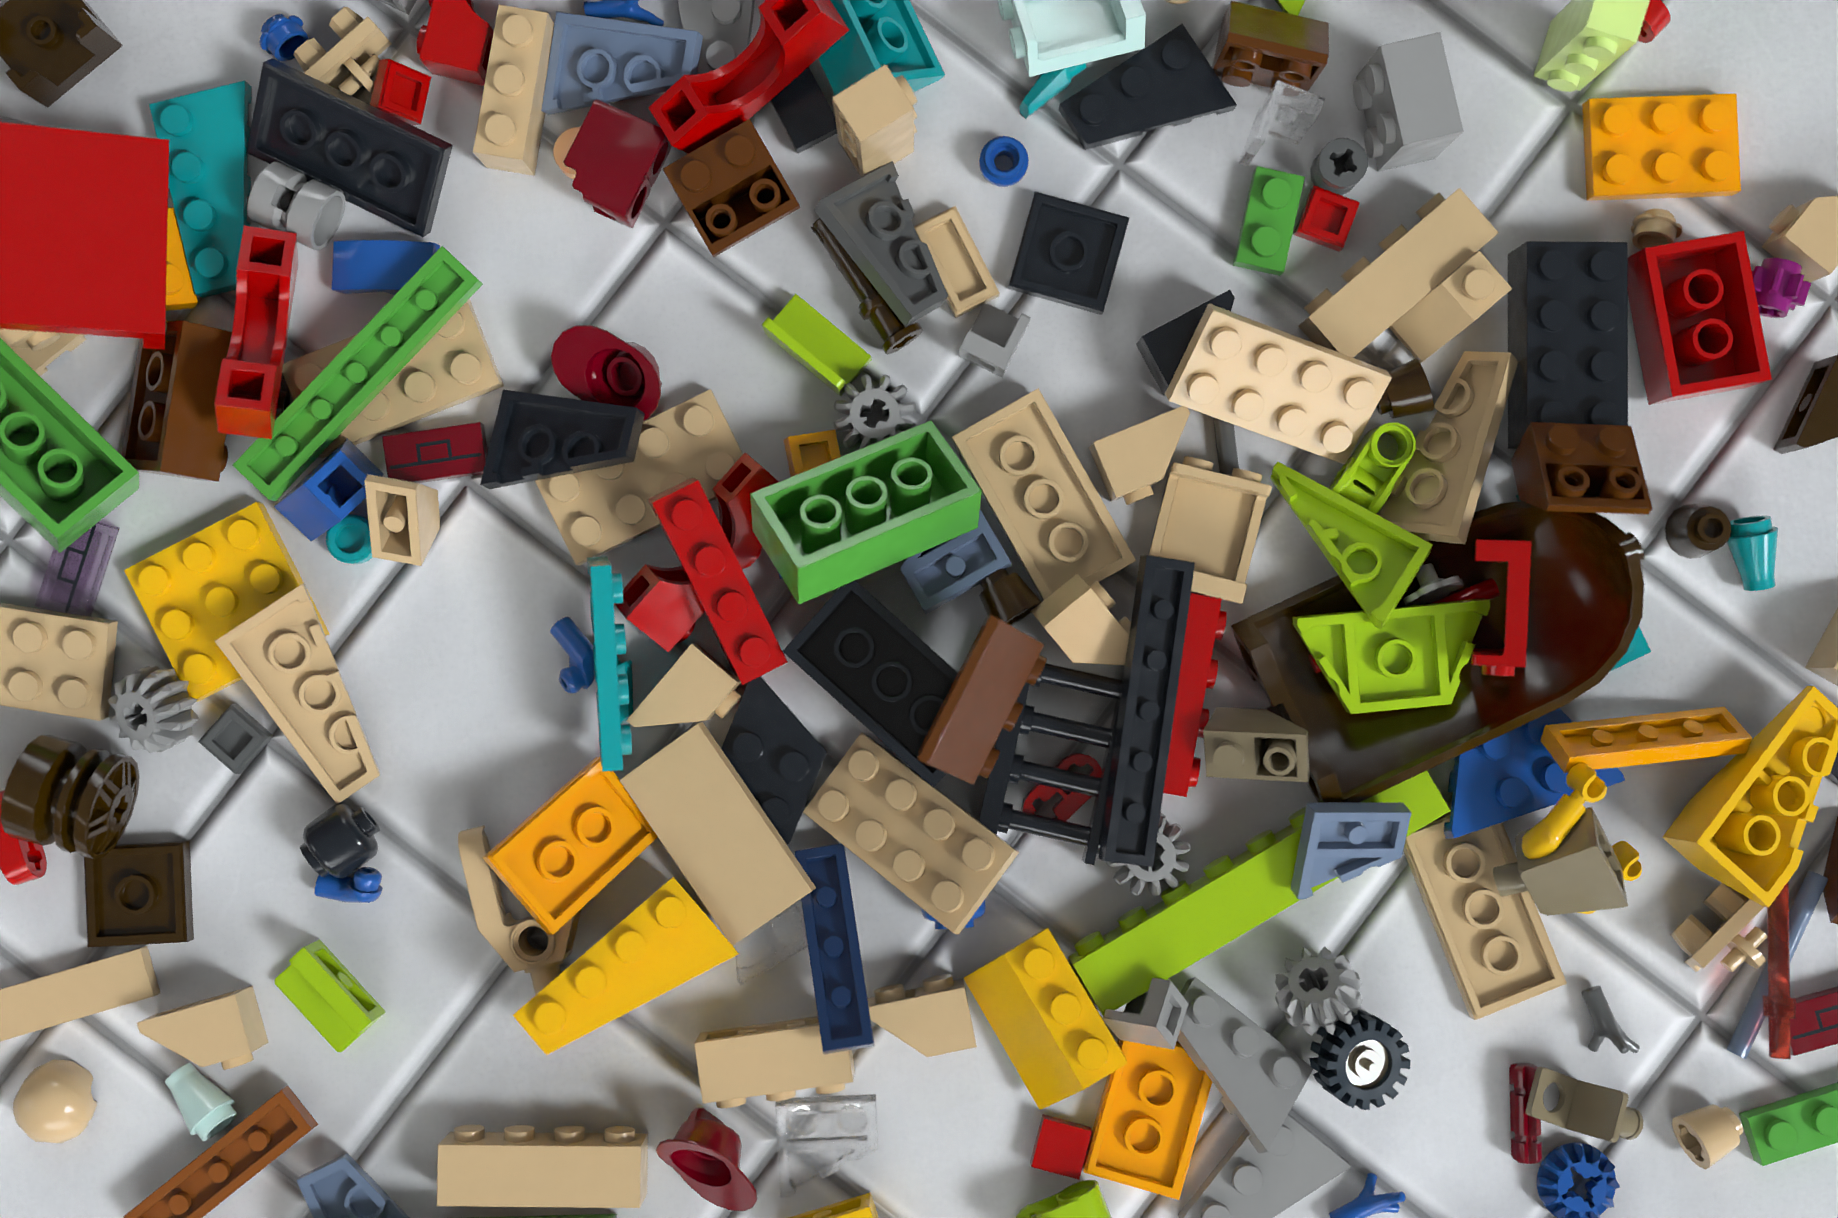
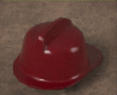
(606, 369)
(709, 1161)

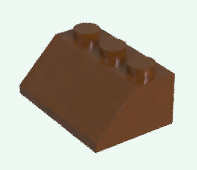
(173, 405)
(982, 701)

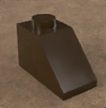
(1815, 410)

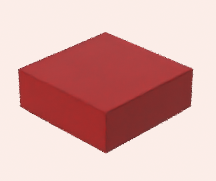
(400, 91)
(1326, 218)
(1060, 1146)

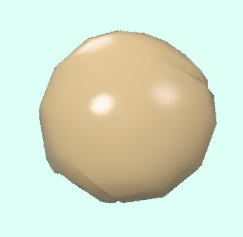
(55, 1102)

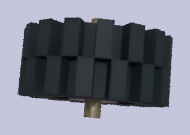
(1360, 1060)

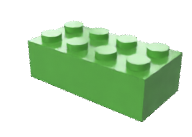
(53, 460)
(865, 511)

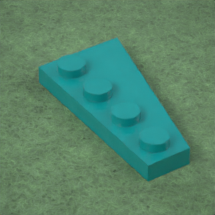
(208, 178)
(608, 642)

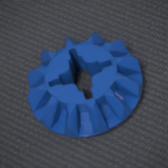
(1555, 1179)

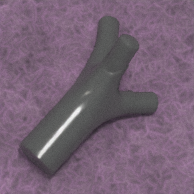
(1605, 1023)

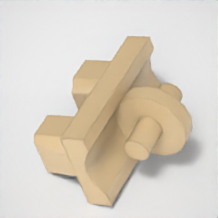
(351, 60)
(1704, 945)

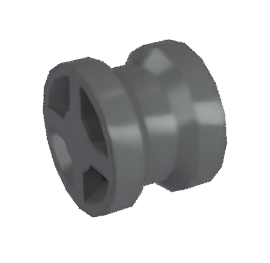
(1332, 174)

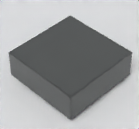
(236, 738)

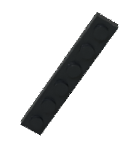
(1146, 711)

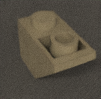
(1255, 746)

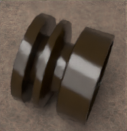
(70, 796)

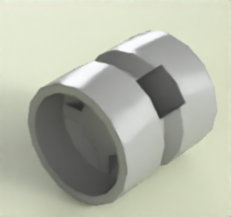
(287, 202)

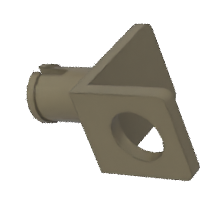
(1584, 1107)

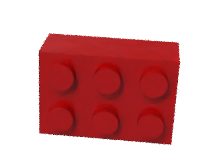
(1696, 318)

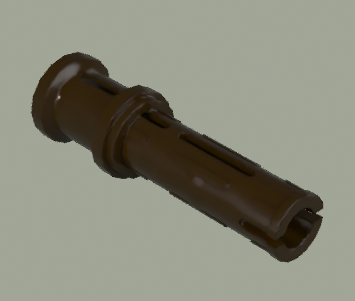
(872, 304)

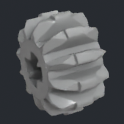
(865, 402)
(153, 709)
(1162, 867)
(1318, 991)

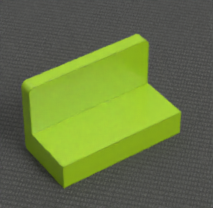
(817, 344)
(328, 995)

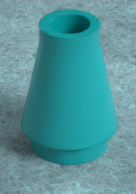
(1754, 551)

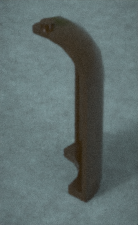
(1580, 624)

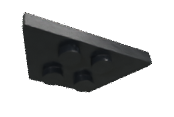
(773, 755)

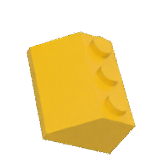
(1045, 1019)

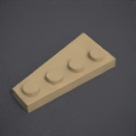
(1446, 474)
(300, 686)

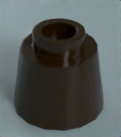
(1407, 392)
(1697, 530)
(1007, 597)

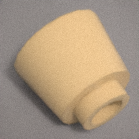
(1707, 1134)

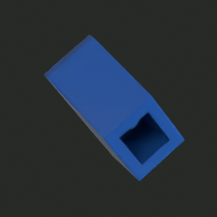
(328, 491)

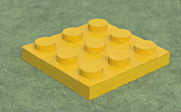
(209, 588)

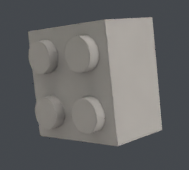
(1407, 102)

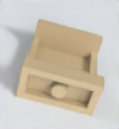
(1211, 523)

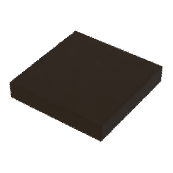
(139, 895)

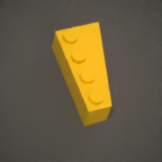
(635, 962)

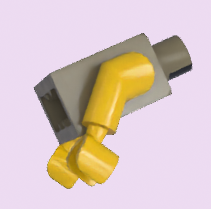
(1568, 856)

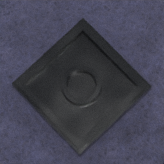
(1068, 253)

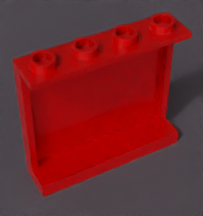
(83, 232)

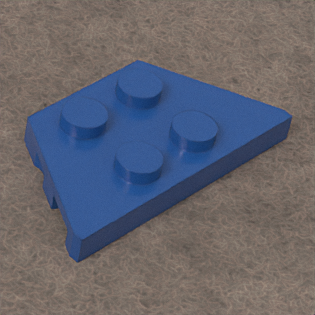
(1509, 778)

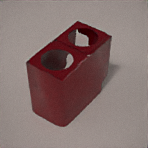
(616, 161)

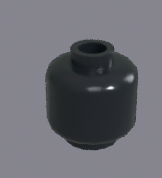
(340, 841)

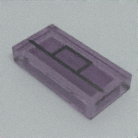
(78, 572)

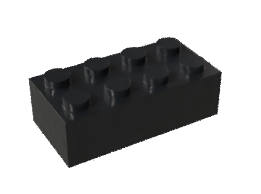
(1568, 334)
(876, 671)

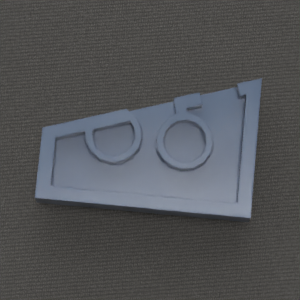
(614, 61)
(346, 1191)

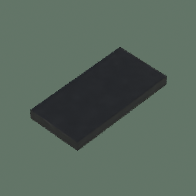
(349, 146)

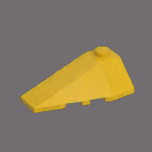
(1755, 809)

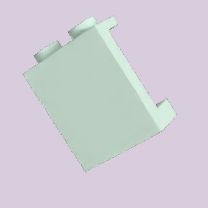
(1072, 32)

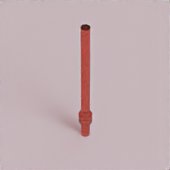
(1778, 1004)

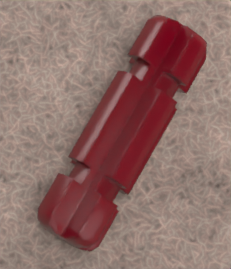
(1524, 1145)

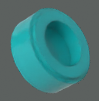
(350, 540)

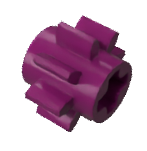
(1779, 287)

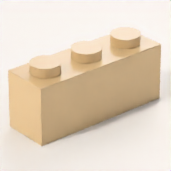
(514, 91)
(876, 120)
(769, 1062)

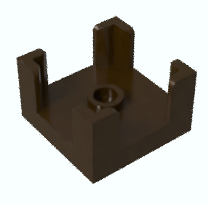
(52, 45)

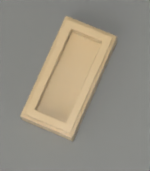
(957, 262)

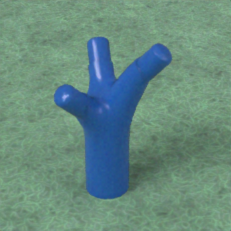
(620, 8)
(1368, 1203)

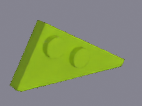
(1363, 548)

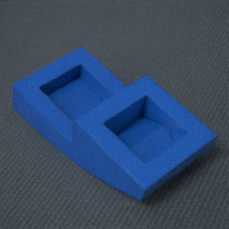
(377, 264)

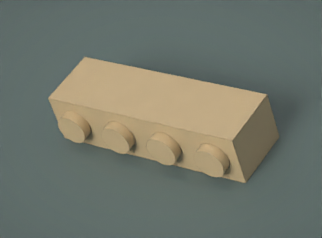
(1400, 277)
(542, 1168)

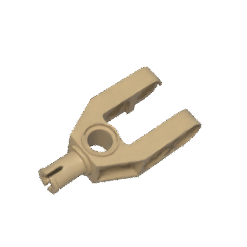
(499, 928)

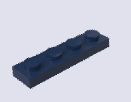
(835, 951)

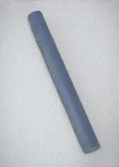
(1798, 920)

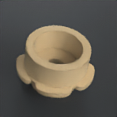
(1655, 228)

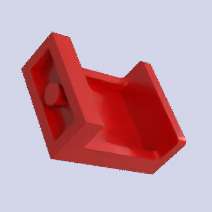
(1518, 555)

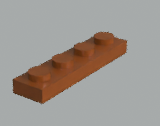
(230, 1160)

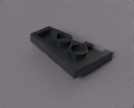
(1148, 91)
(557, 437)

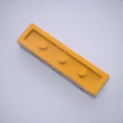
(1646, 739)

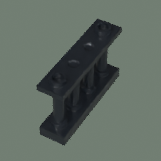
(1011, 767)

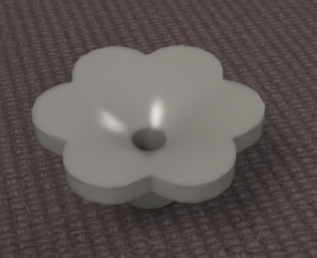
(1432, 587)

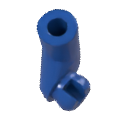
(580, 651)
(361, 888)

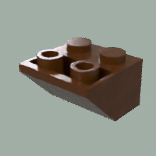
(1270, 46)
(731, 188)
(1581, 469)

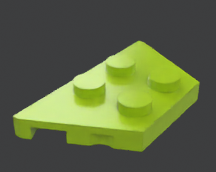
(1397, 667)

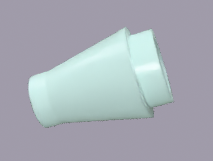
(201, 1102)

